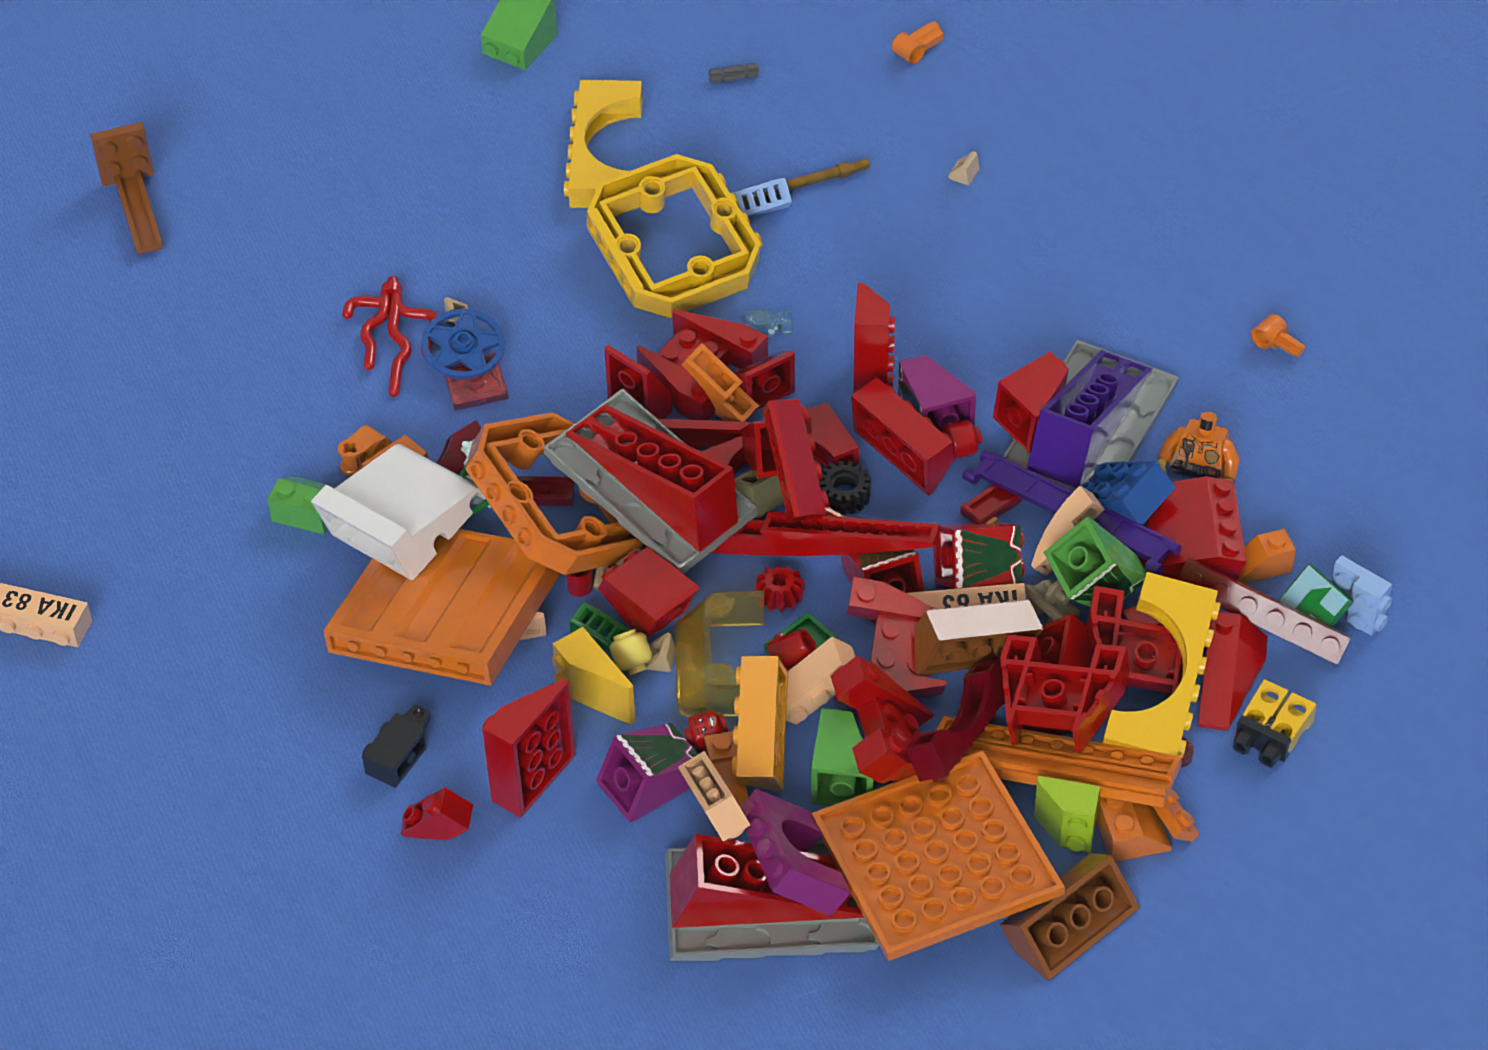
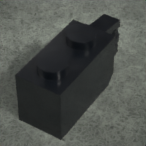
(397, 746)

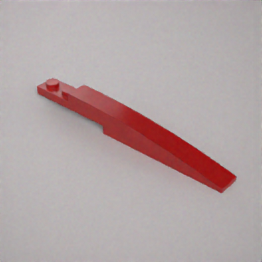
(827, 536)

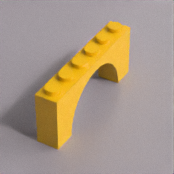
(597, 106)
(1187, 615)

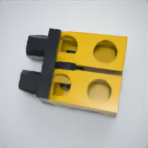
(1273, 724)

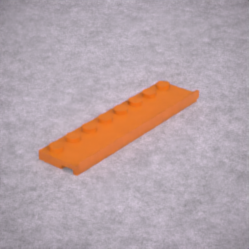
(1118, 770)

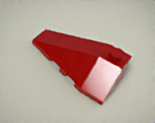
(1230, 669)

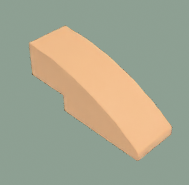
(1074, 510)

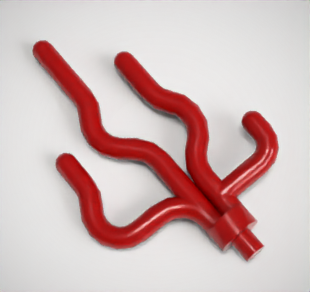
(388, 303)

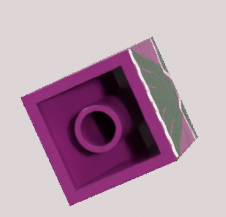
(935, 392)
(644, 769)

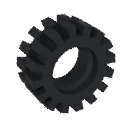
(847, 475)

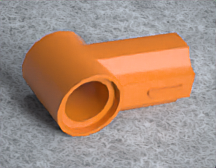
(913, 46)

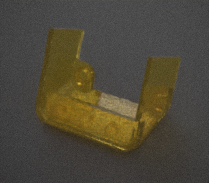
(698, 681)

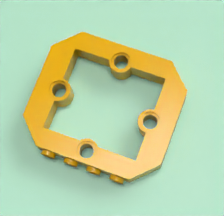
(647, 189)

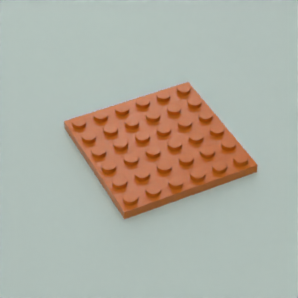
(937, 856)

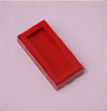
(989, 504)

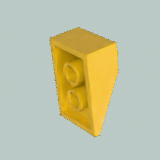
(593, 676)

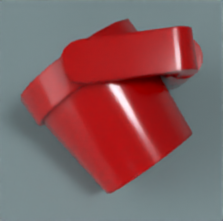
(792, 647)

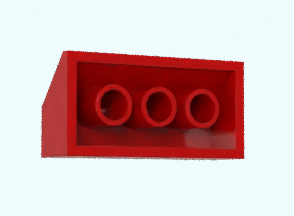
(872, 339)
(901, 434)
(794, 460)
(1063, 643)

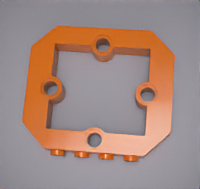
(521, 443)

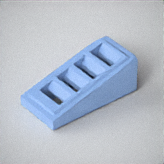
(765, 207)

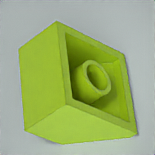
(1067, 811)

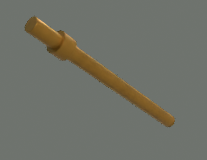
(841, 170)

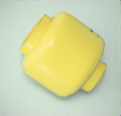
(631, 651)

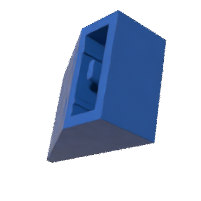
(1130, 488)

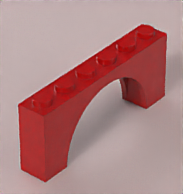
(830, 437)

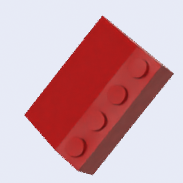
(1205, 522)
(528, 746)

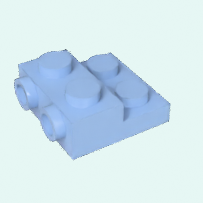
(1367, 591)

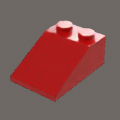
(637, 382)

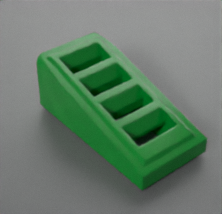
(589, 617)

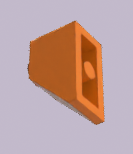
(1268, 556)

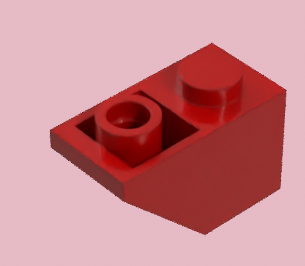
(437, 816)

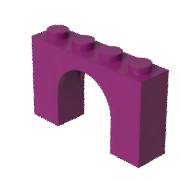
(777, 835)

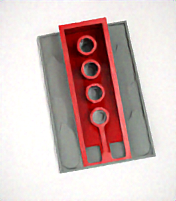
(652, 481)
(727, 910)

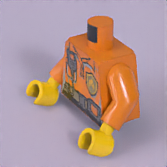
(1201, 449)

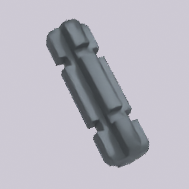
(733, 73)

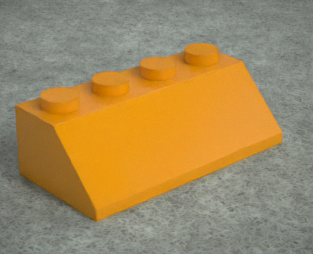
(761, 722)

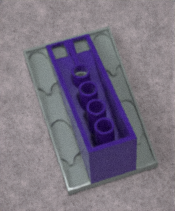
(1095, 416)

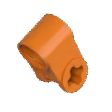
(359, 448)

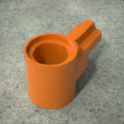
(1273, 333)

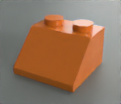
(1130, 829)

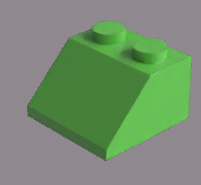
(292, 505)

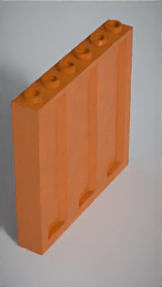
(453, 617)

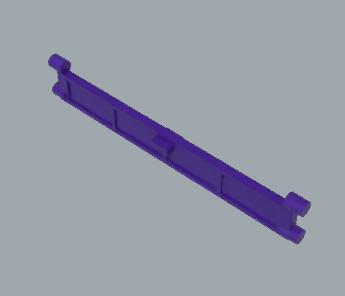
(1051, 496)

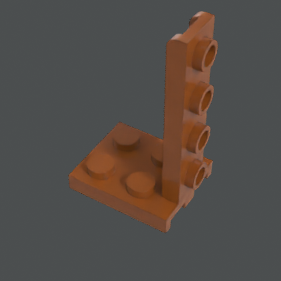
(124, 160)

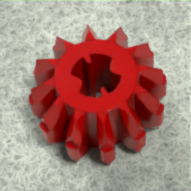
(780, 587)

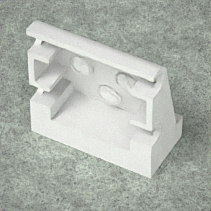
(397, 509)

